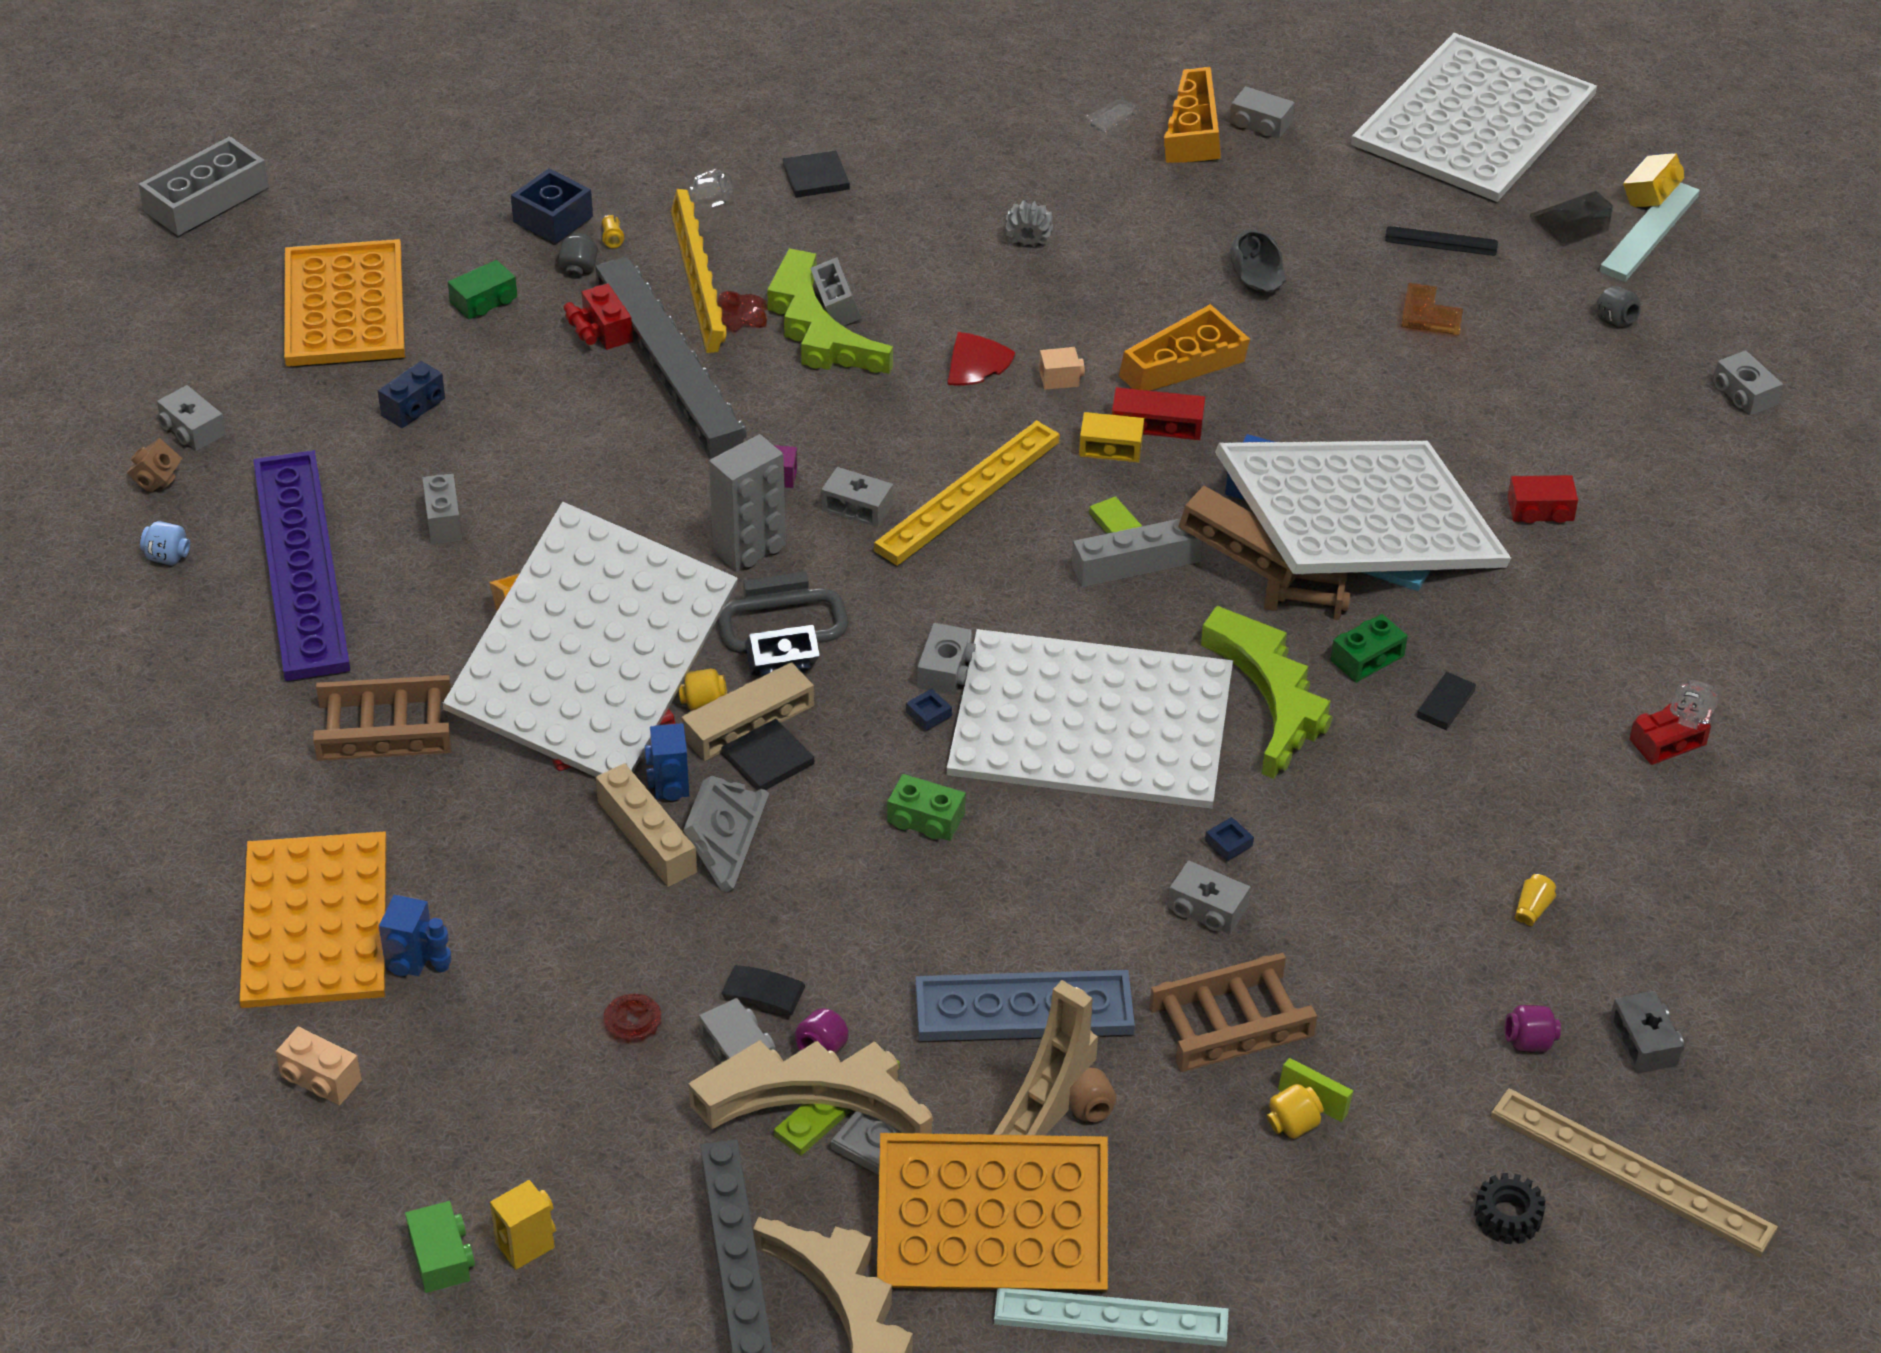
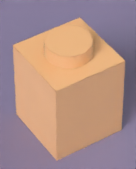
(1060, 368)

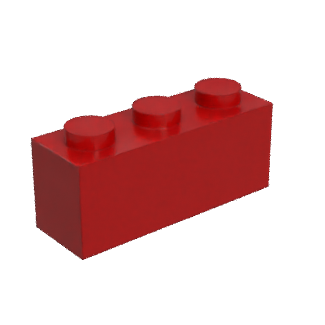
(1163, 412)

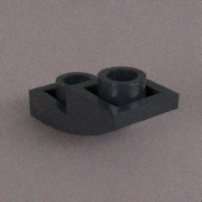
(767, 989)

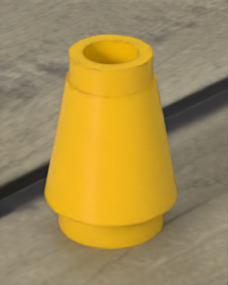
(1535, 898)

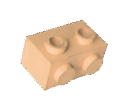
(318, 1065)

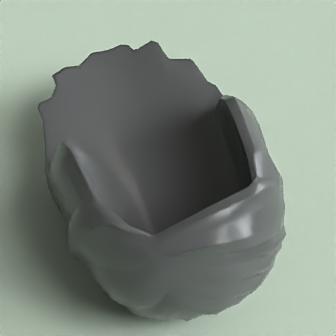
(1257, 261)

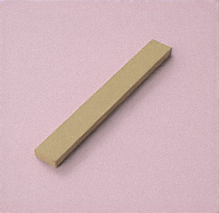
(1634, 1172)

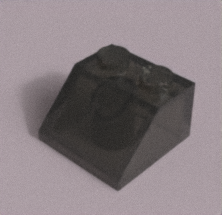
(1576, 218)

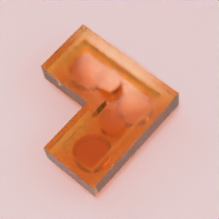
(1423, 314)

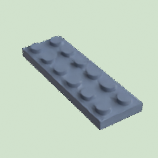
(1016, 1004)

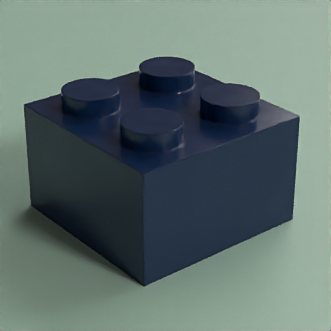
(552, 205)

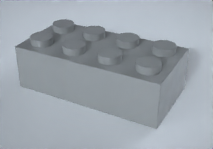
(203, 185)
(747, 502)

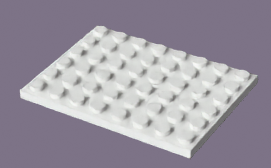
(1474, 116)
(1361, 506)
(590, 643)
(1092, 718)

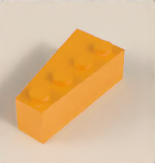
(1194, 122)
(1184, 351)

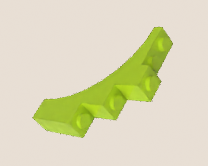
(806, 321)
(1282, 681)

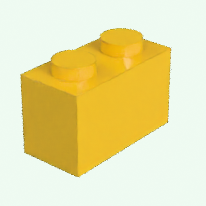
(1654, 180)
(1111, 437)
(523, 1224)

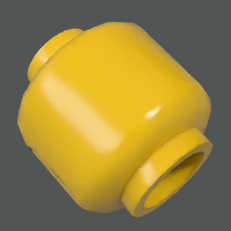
(702, 688)
(1295, 1111)

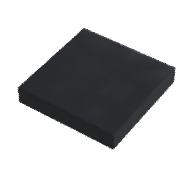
(816, 174)
(768, 755)

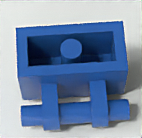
(412, 938)

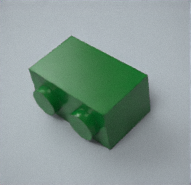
(482, 289)

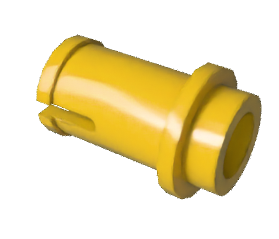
(612, 234)

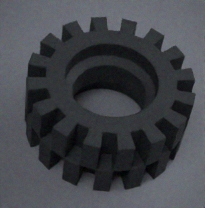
(1505, 1225)

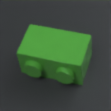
(439, 1247)

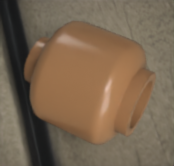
(1092, 1096)

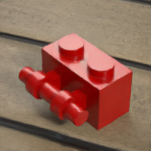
(601, 317)

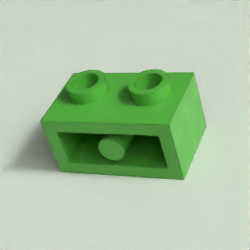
(928, 810)

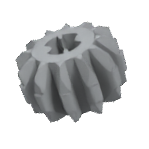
(1029, 223)

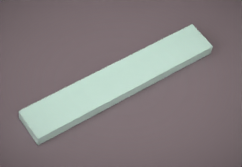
(1648, 233)
(1111, 1316)

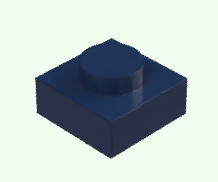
(928, 709)
(1229, 838)

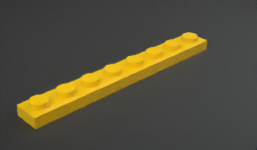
(697, 272)
(966, 493)

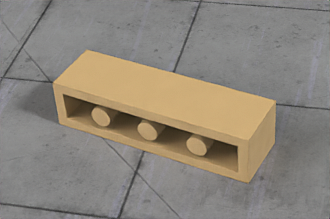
(727, 718)
(646, 824)

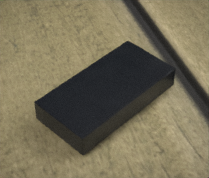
(1446, 701)

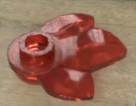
(742, 310)

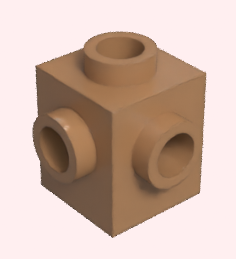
(154, 465)

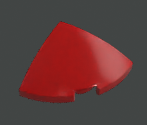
(977, 358)

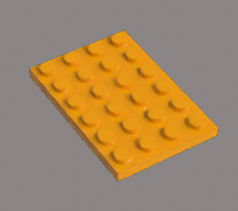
(343, 303)
(313, 920)
(993, 1212)

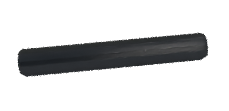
(1441, 240)

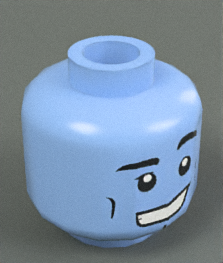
(164, 543)

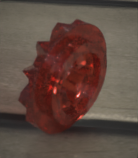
(641, 1007)

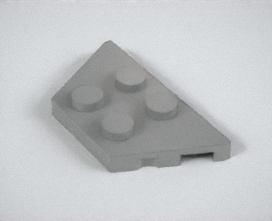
(724, 826)

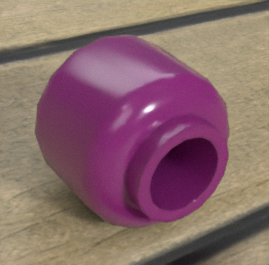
(825, 1027)
(1532, 1028)

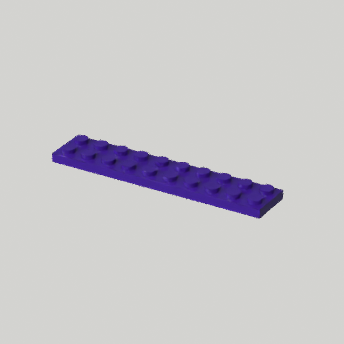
(301, 566)

